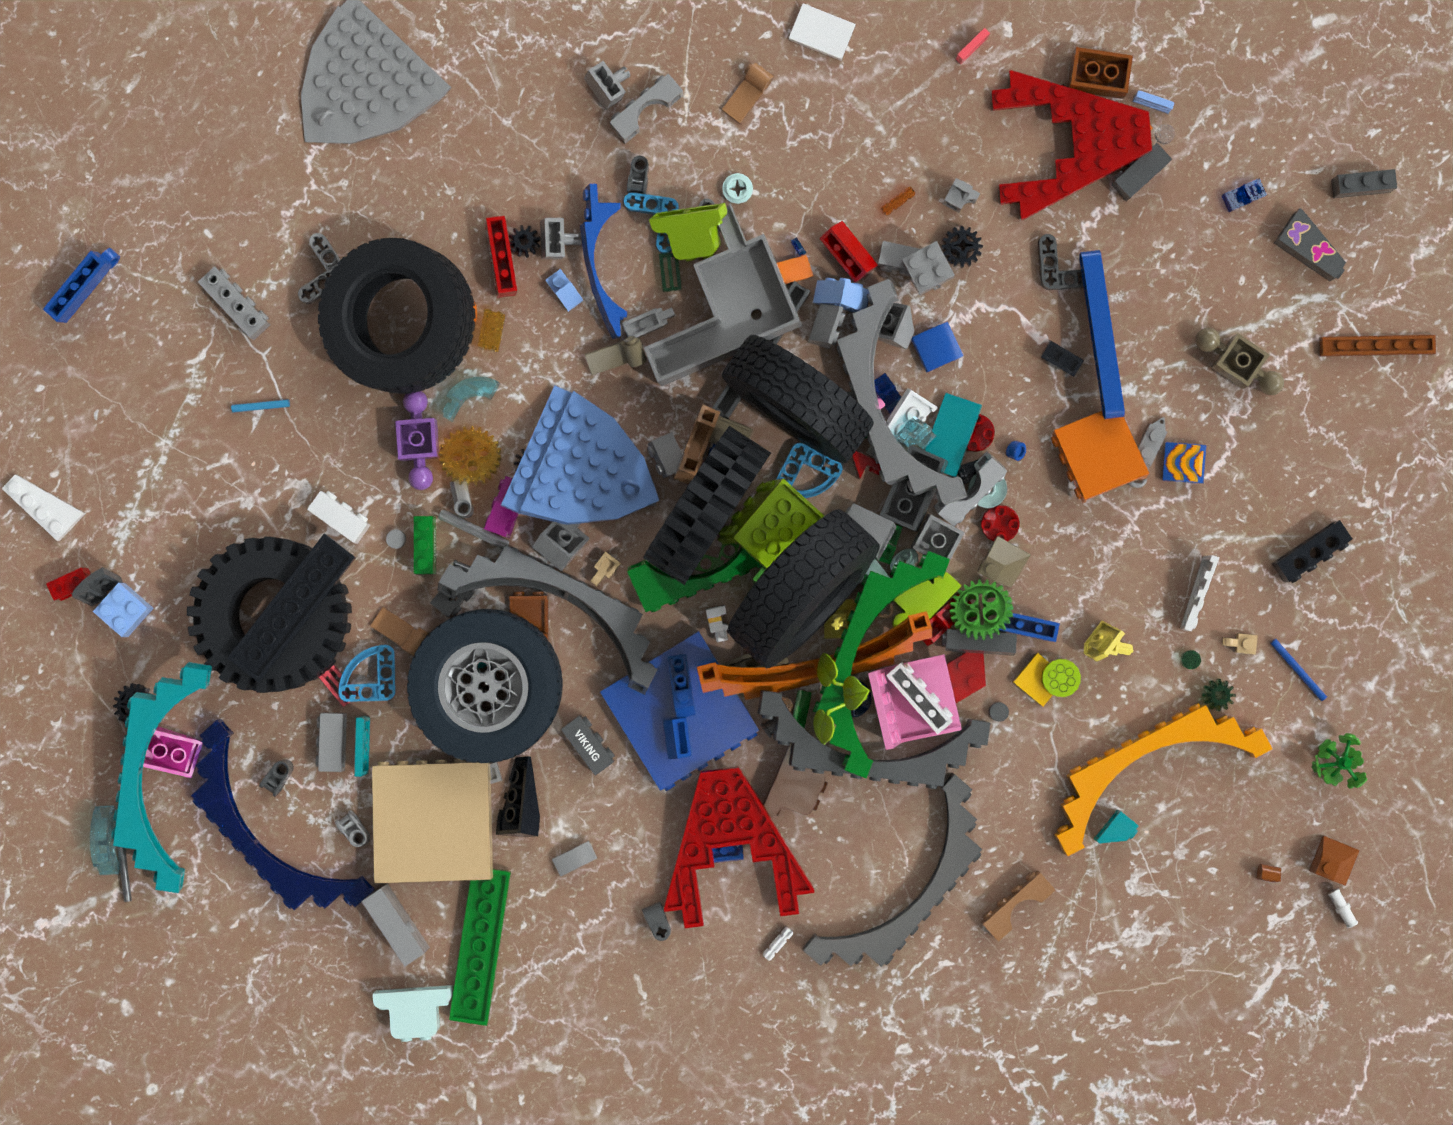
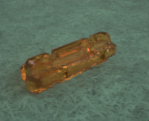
(897, 201)

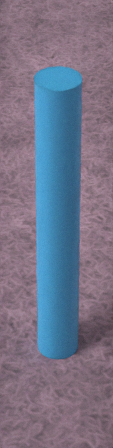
(260, 405)

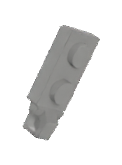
(647, 322)

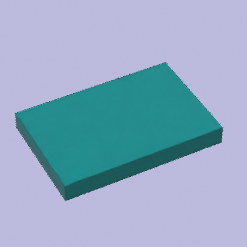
(362, 746)

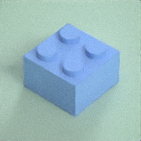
(123, 609)

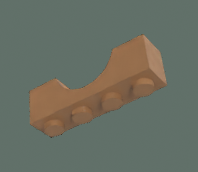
(696, 444)
(1034, 888)

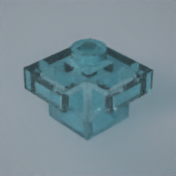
(915, 433)

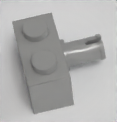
(607, 84)
(554, 238)

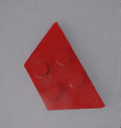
(967, 674)

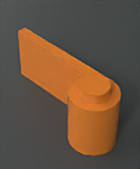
(795, 269)

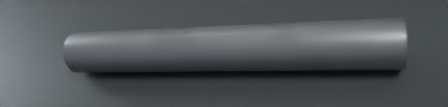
(124, 874)

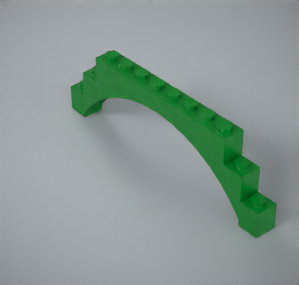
(876, 595)

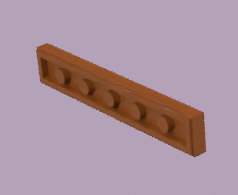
(1377, 345)

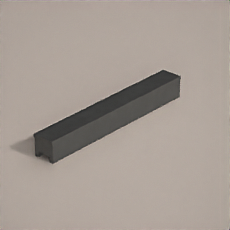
(729, 398)

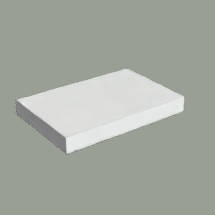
(821, 32)

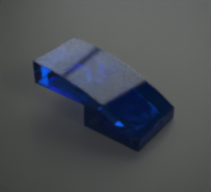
(1244, 195)
(887, 392)

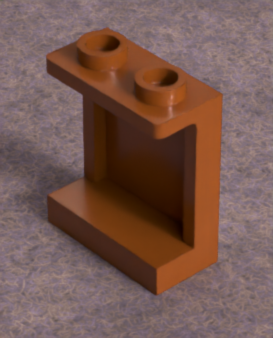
(532, 608)

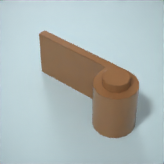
(748, 93)
(399, 631)

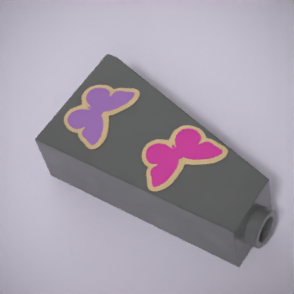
(1310, 246)

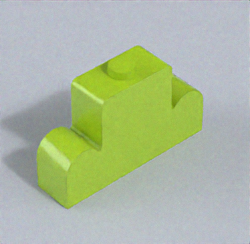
(925, 597)

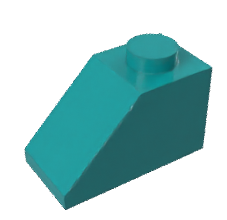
(1117, 829)

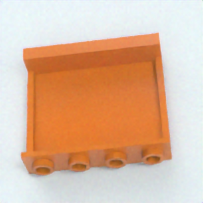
(1099, 455)

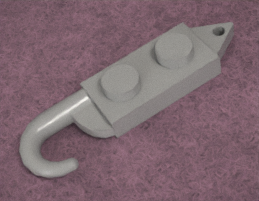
(1150, 445)

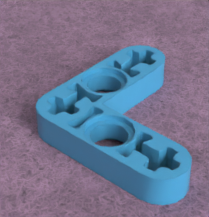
(661, 203)

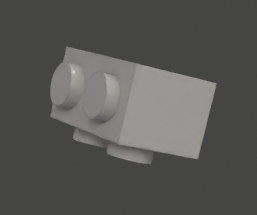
(666, 454)

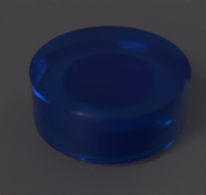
(798, 247)

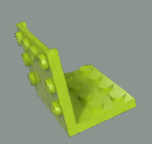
(770, 521)

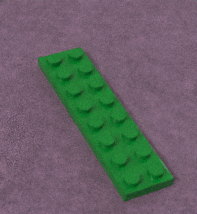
(480, 949)

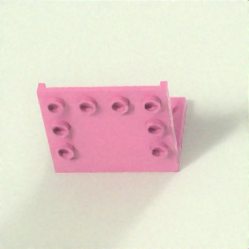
(897, 716)

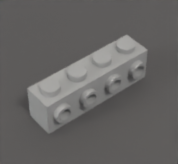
(234, 303)

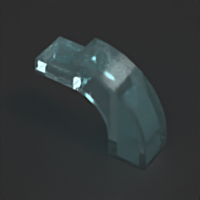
(101, 844)

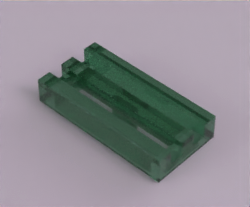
(671, 288)

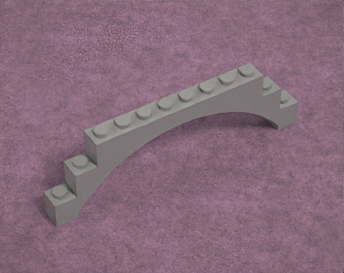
(859, 354)

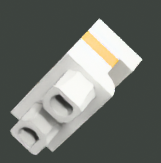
(715, 622)

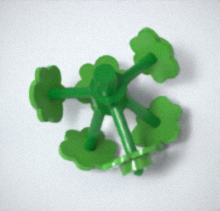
(1348, 759)

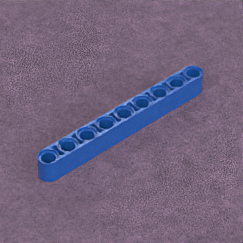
(1101, 334)

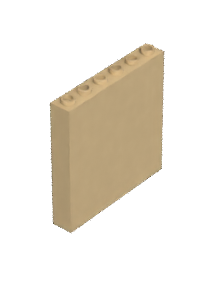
(432, 821)

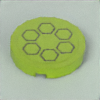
(1061, 678)

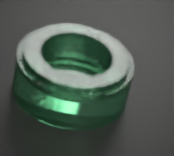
(1190, 659)

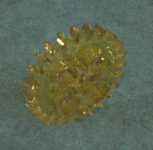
(455, 447)

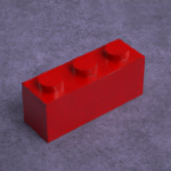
(848, 251)

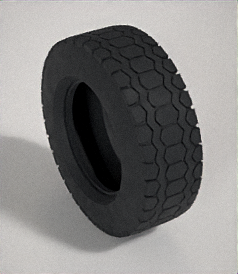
(803, 588)

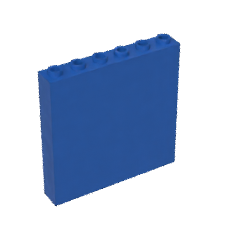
(715, 728)

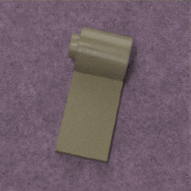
(617, 354)

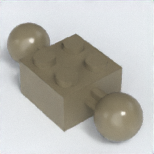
(1240, 361)

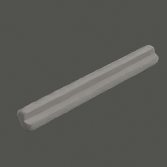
(473, 529)

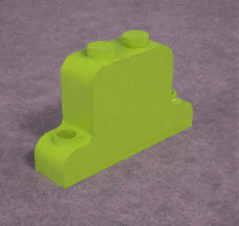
(691, 230)

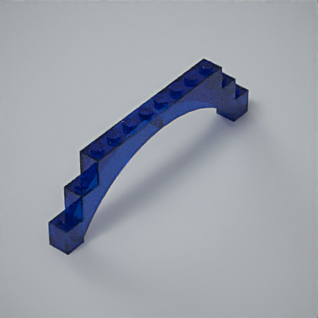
(218, 802)

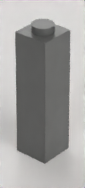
(1000, 644)

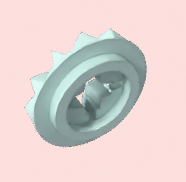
(744, 182)
(909, 555)

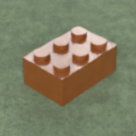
(1100, 72)

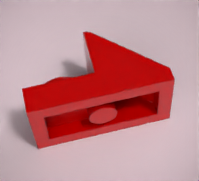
(861, 461)

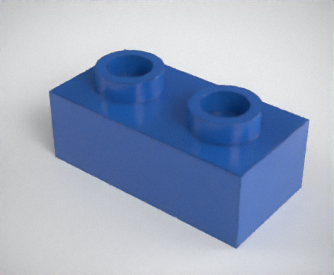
(677, 738)

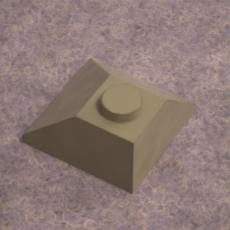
(1003, 562)

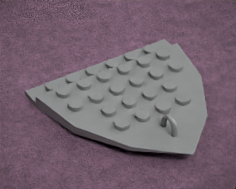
(363, 80)

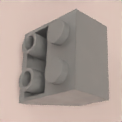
(825, 325)

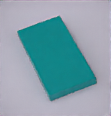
(953, 431)

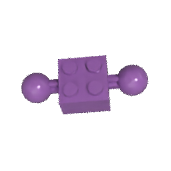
(417, 440)

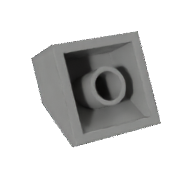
(560, 544)

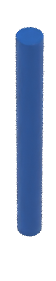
(1298, 669)

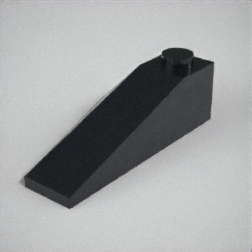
(521, 809)

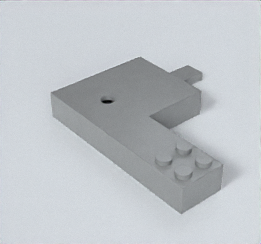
(734, 285)

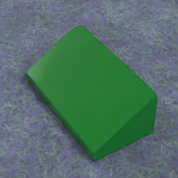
(801, 706)

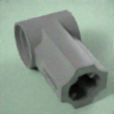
(461, 496)

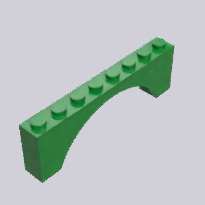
(658, 588)

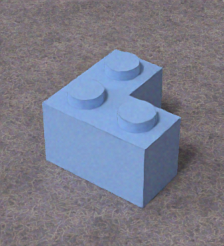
(841, 293)

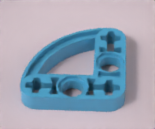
(806, 459)
(376, 688)

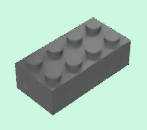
(906, 506)

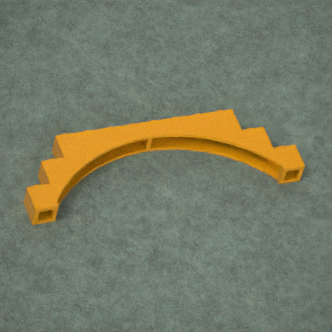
(1095, 776)

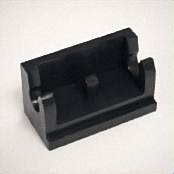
(1062, 358)

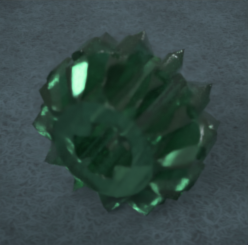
(1218, 686)

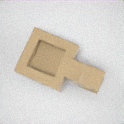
(606, 567)
(1243, 643)

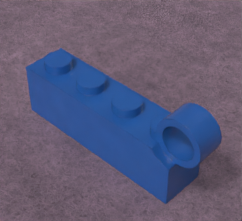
(80, 284)

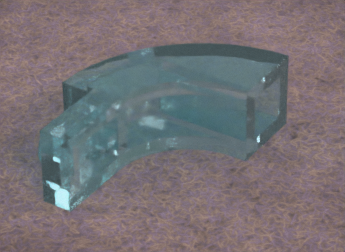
(466, 389)

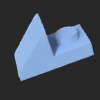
(564, 290)

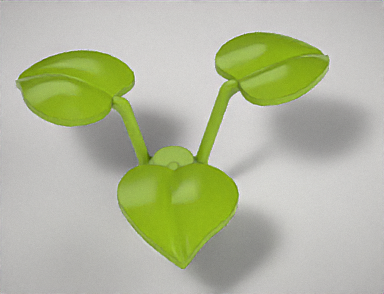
(853, 694)

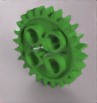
(999, 607)

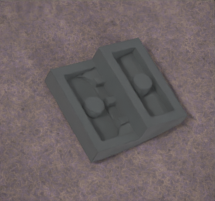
(94, 587)

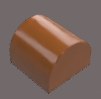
(1268, 873)

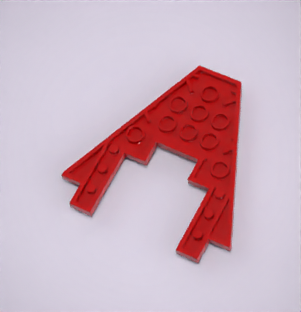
(1103, 137)
(726, 815)

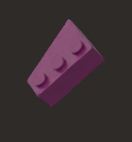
(501, 520)

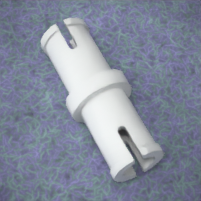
(1342, 908)

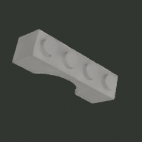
(664, 92)
(988, 473)

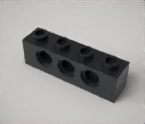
(1285, 564)

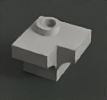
(959, 195)

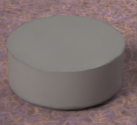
(396, 539)

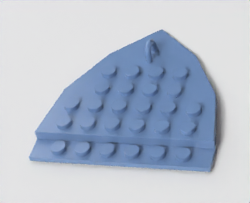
(579, 466)

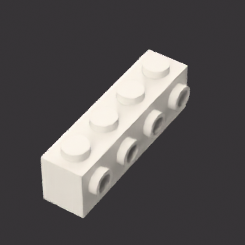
(924, 702)

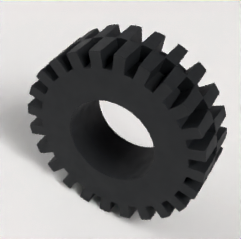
(706, 505)
(219, 625)

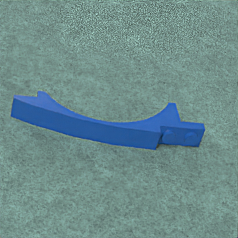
(596, 216)

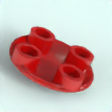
(982, 435)
(1000, 522)

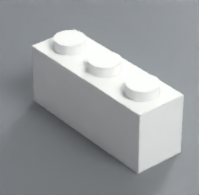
(339, 516)

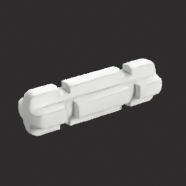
(777, 943)

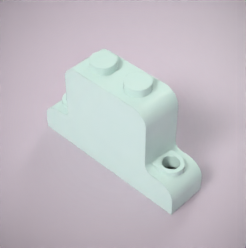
(413, 1010)

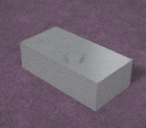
(395, 924)

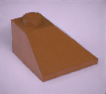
(1334, 860)

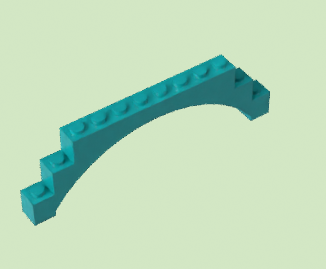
(131, 819)

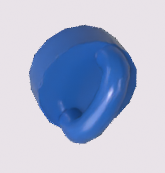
(1016, 450)

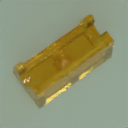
(491, 330)

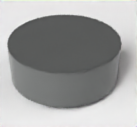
(998, 711)

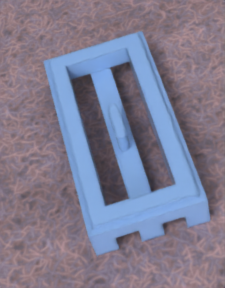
(1153, 102)

